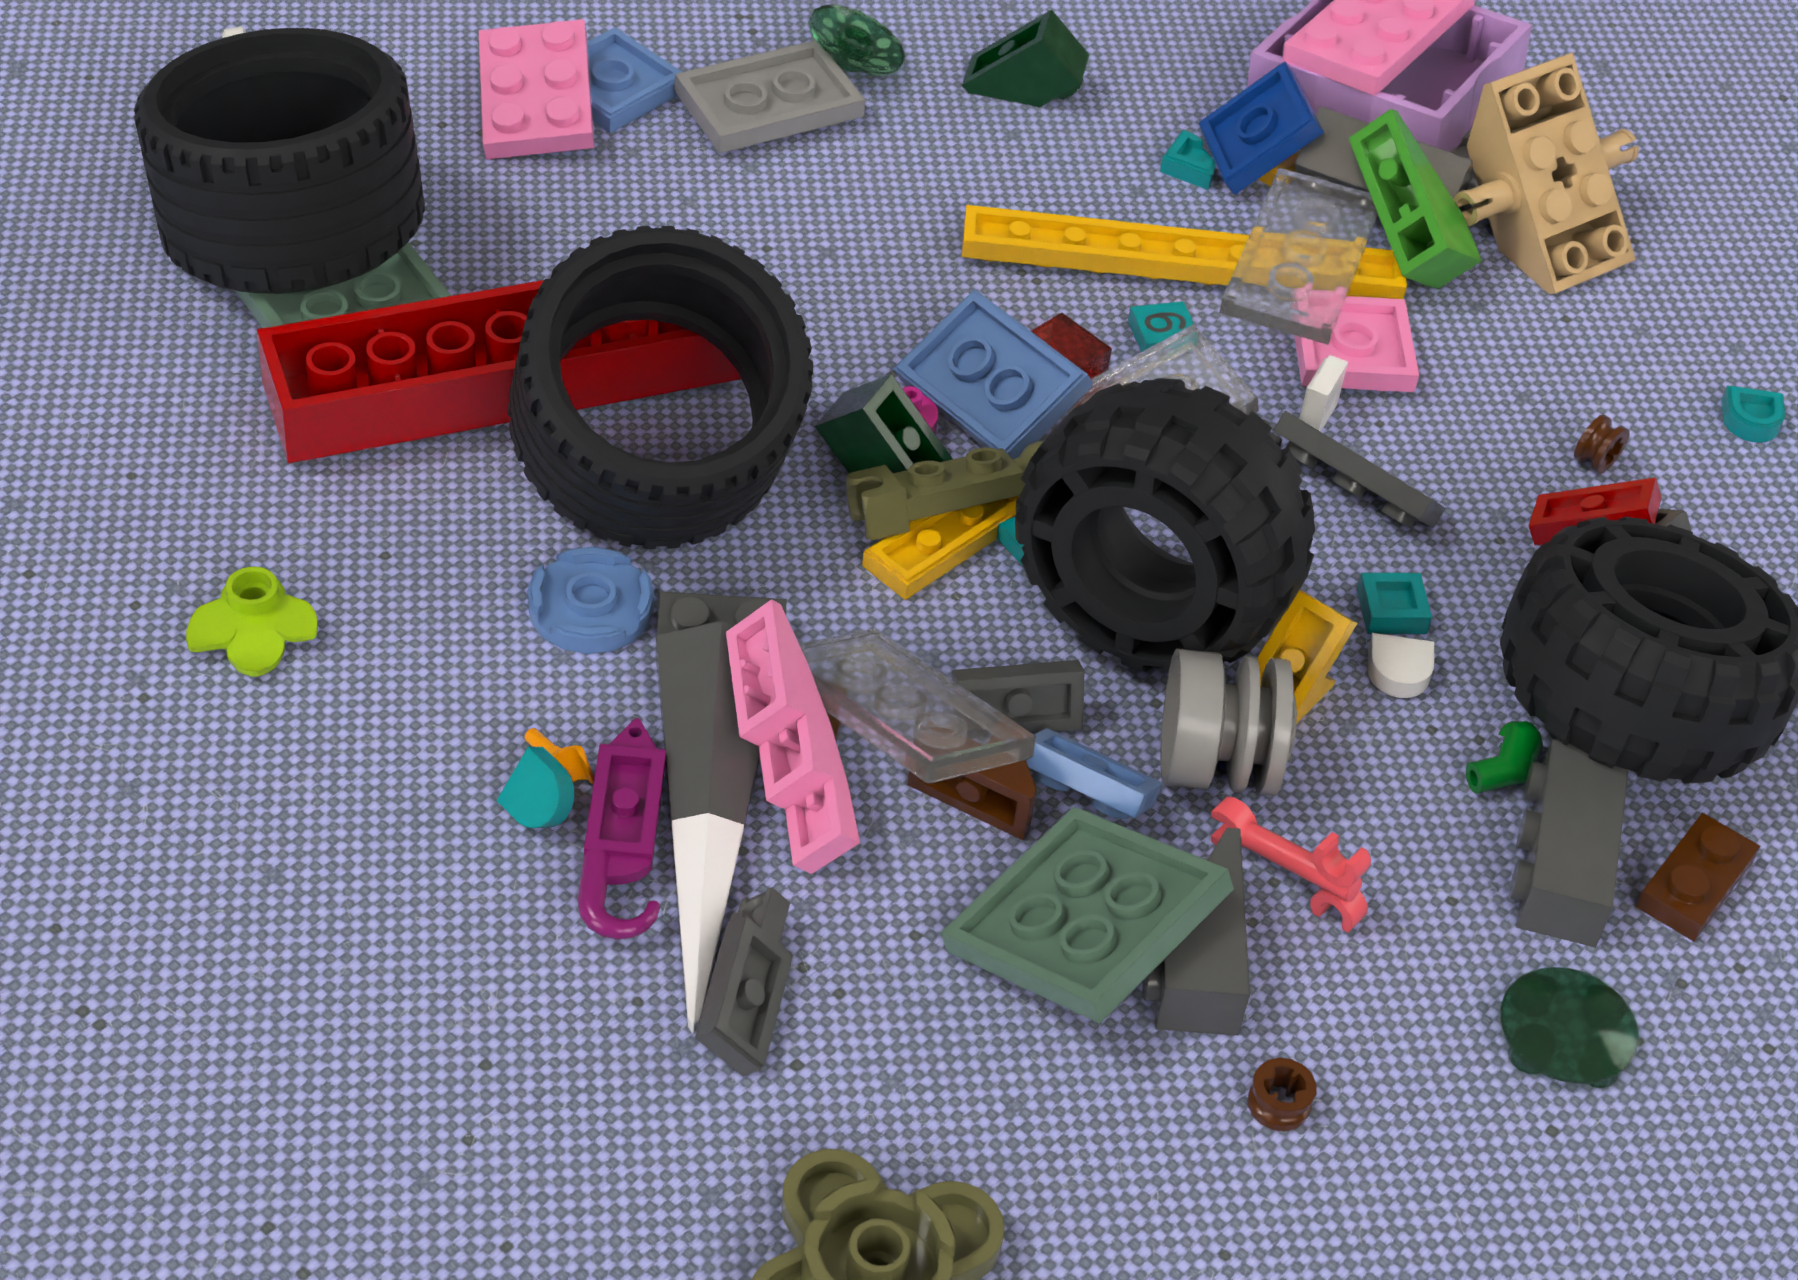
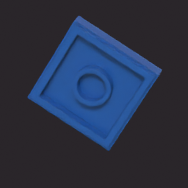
(1260, 127)

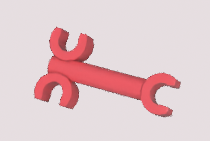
(1324, 867)

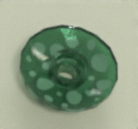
(856, 40)

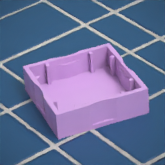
(1433, 93)

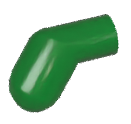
(1518, 750)

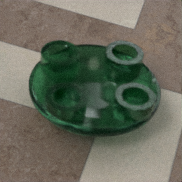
(1568, 1027)

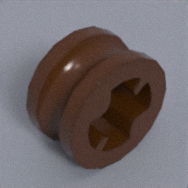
(1601, 444)
(1297, 1081)

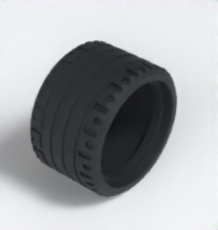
(281, 159)
(676, 281)

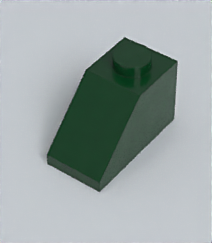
(1029, 64)
(879, 428)

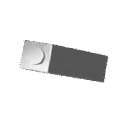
(1207, 975)

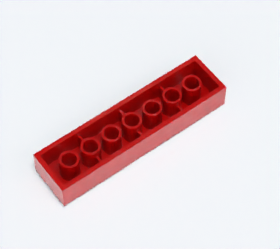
(451, 368)

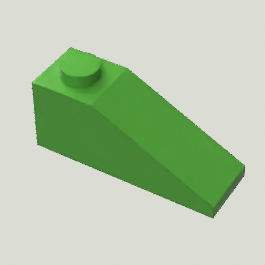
(1413, 203)

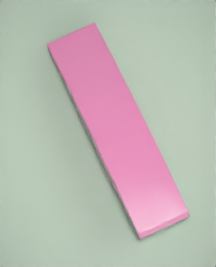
(797, 747)

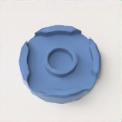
(590, 600)

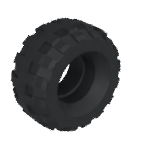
(1203, 476)
(1652, 649)

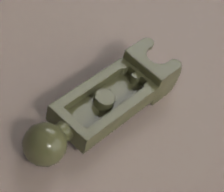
(933, 488)

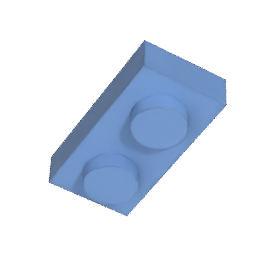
(1112, 785)

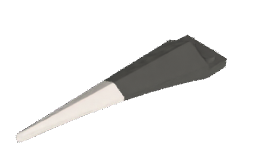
(706, 767)

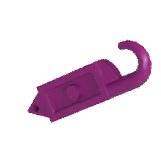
(622, 829)

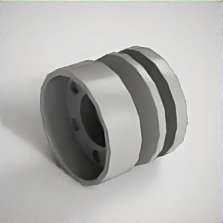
(1227, 722)

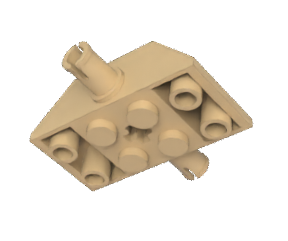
(1547, 177)

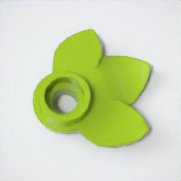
(252, 622)

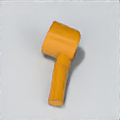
(571, 757)

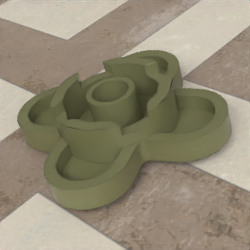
(864, 1231)

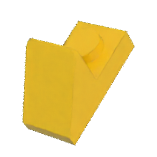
(1311, 640)

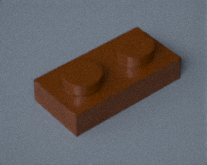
(1697, 876)

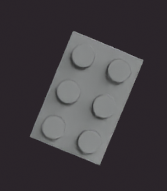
(769, 96)

